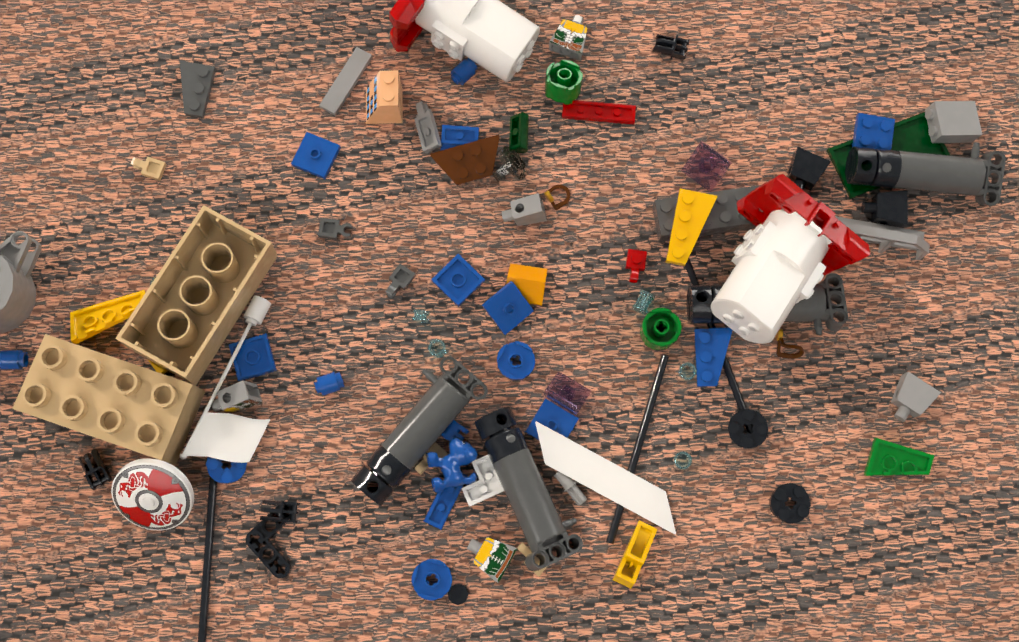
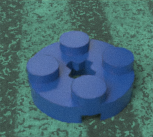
(513, 350)
(226, 475)
(442, 573)

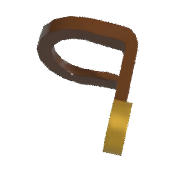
(549, 197)
(779, 337)

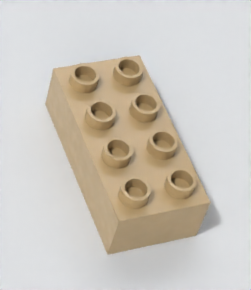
(198, 295)
(109, 399)

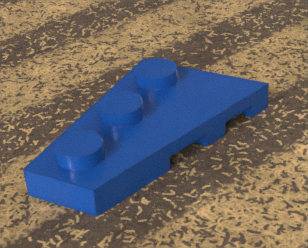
(710, 354)

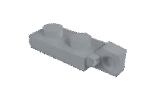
(427, 128)

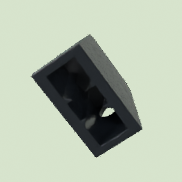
(806, 168)
(888, 208)

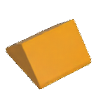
(529, 282)

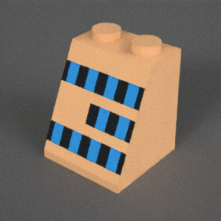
(384, 99)

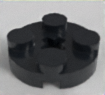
(748, 417)
(784, 513)

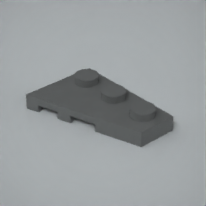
(196, 87)

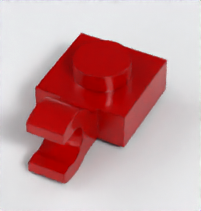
(635, 262)

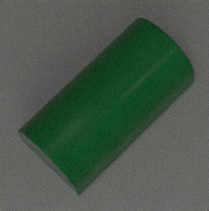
(519, 133)

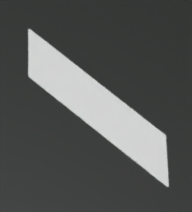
(605, 477)

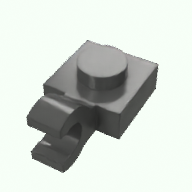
(400, 279)

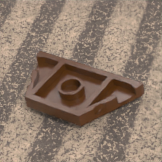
(469, 161)

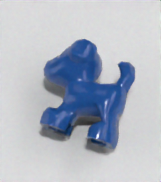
(460, 454)

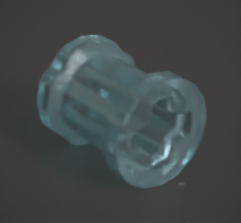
(643, 302)

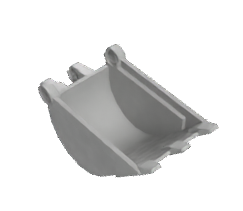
(16, 283)

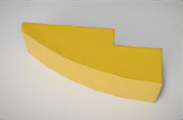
(635, 554)

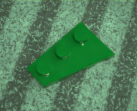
(895, 459)

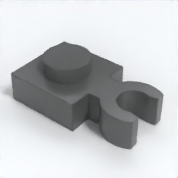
(331, 229)

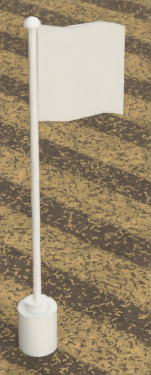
(226, 434)

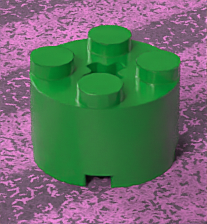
(563, 81)
(666, 320)

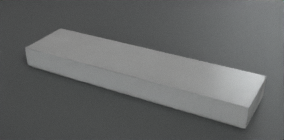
(346, 81)

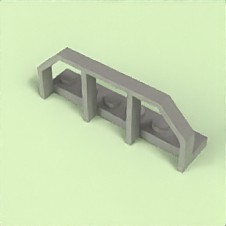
(889, 236)

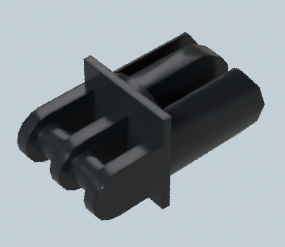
(668, 45)
(93, 467)
(281, 511)

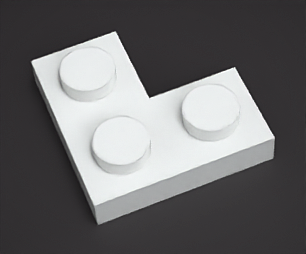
(488, 483)

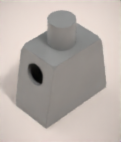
(526, 211)
(912, 396)

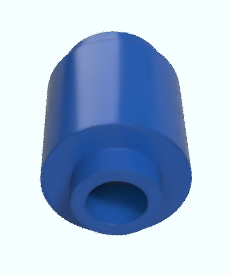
(463, 71)
(13, 359)
(329, 383)

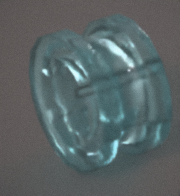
(420, 316)
(432, 344)
(682, 375)
(684, 466)

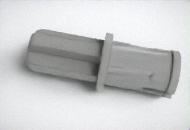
(571, 488)

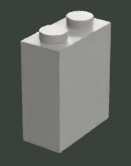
(953, 122)

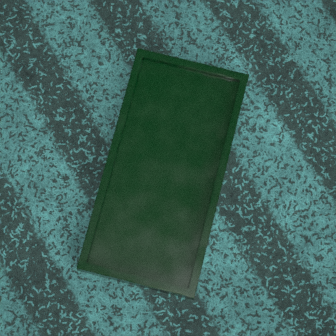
(908, 135)

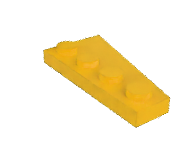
(689, 218)
(99, 317)

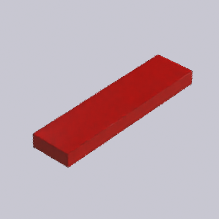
(599, 112)

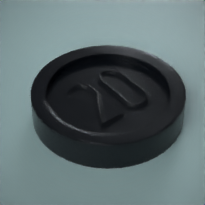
(458, 594)

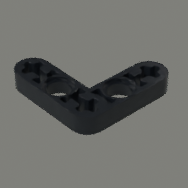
(265, 536)

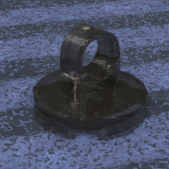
(511, 163)

